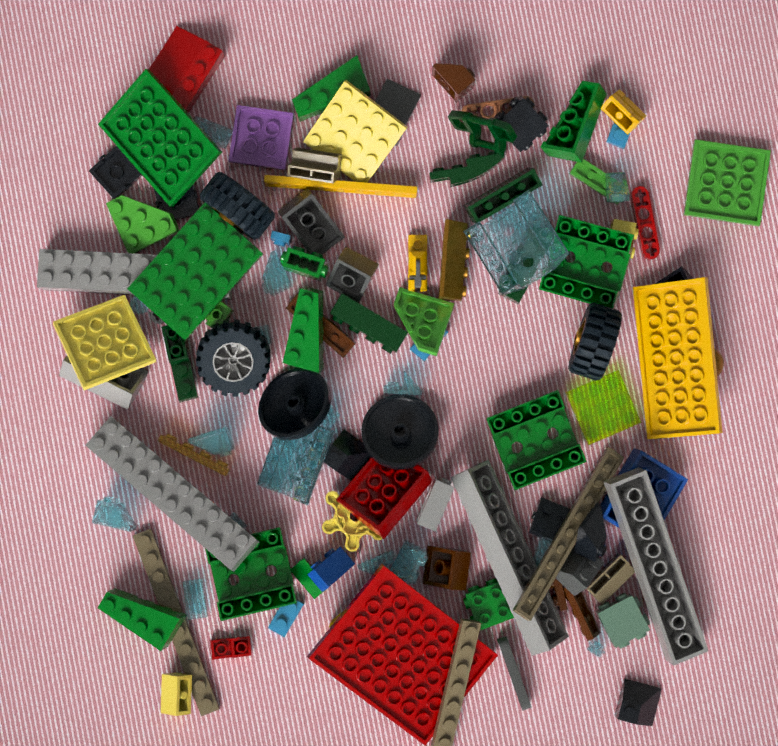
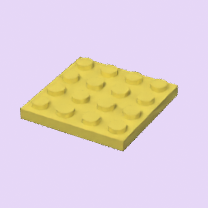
(357, 130)
(104, 342)

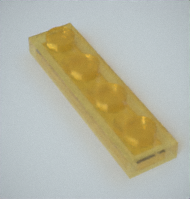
(202, 457)

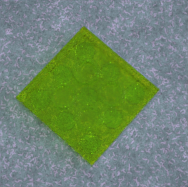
(603, 407)

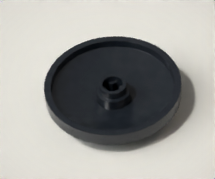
(294, 404)
(400, 431)

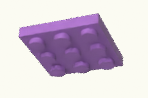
(261, 137)

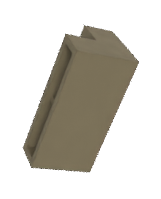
(315, 165)
(610, 578)

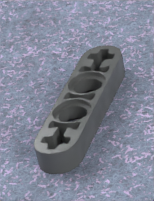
(514, 673)

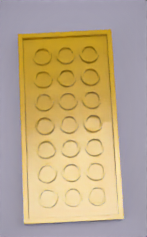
(677, 359)

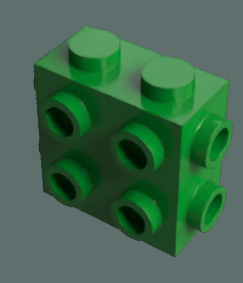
(304, 264)
(487, 604)

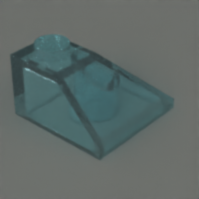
(215, 442)

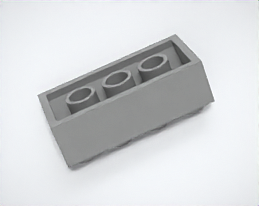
(120, 390)

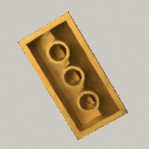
(453, 261)

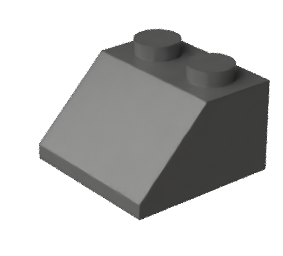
(352, 274)
(578, 572)

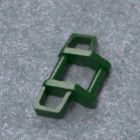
(499, 129)

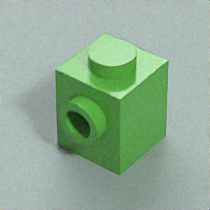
(219, 314)

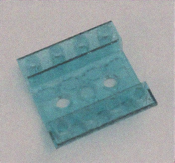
(531, 238)
(296, 464)

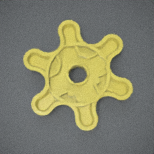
(341, 522)

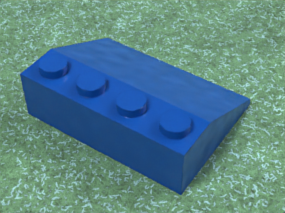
(665, 483)

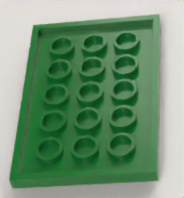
(159, 137)
(195, 271)

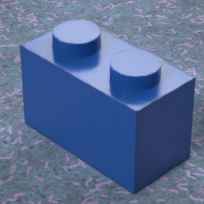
(331, 568)

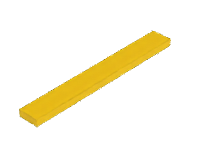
(341, 186)

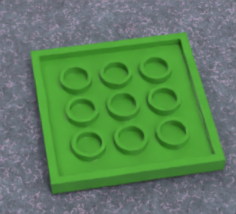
(727, 182)

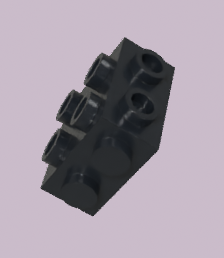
(524, 121)

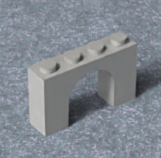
(435, 503)

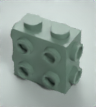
(623, 620)

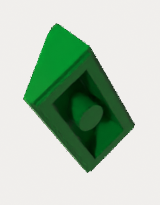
(300, 571)

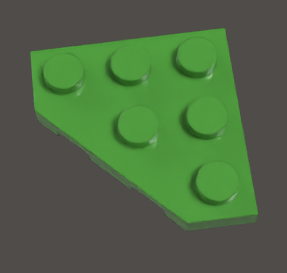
(140, 223)
(423, 318)

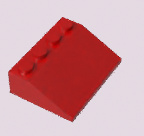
(186, 66)
(383, 495)

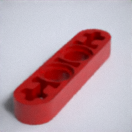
(642, 223)

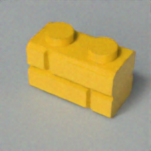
(623, 112)

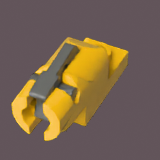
(417, 262)

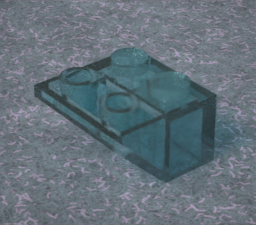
(408, 562)

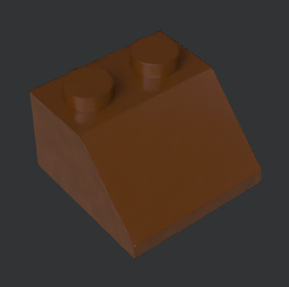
(454, 79)
(447, 568)

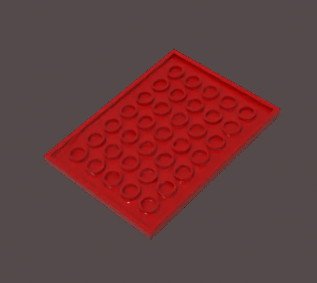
(396, 652)

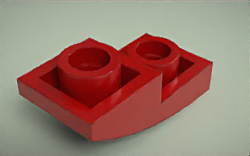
(230, 647)

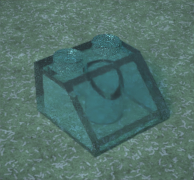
(113, 514)

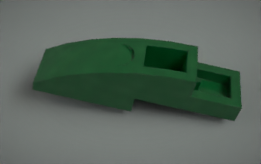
(475, 168)
(180, 364)

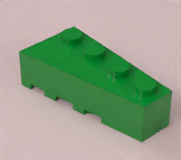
(318, 96)
(577, 123)
(306, 333)
(143, 617)

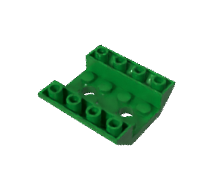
(584, 277)
(539, 453)
(255, 589)

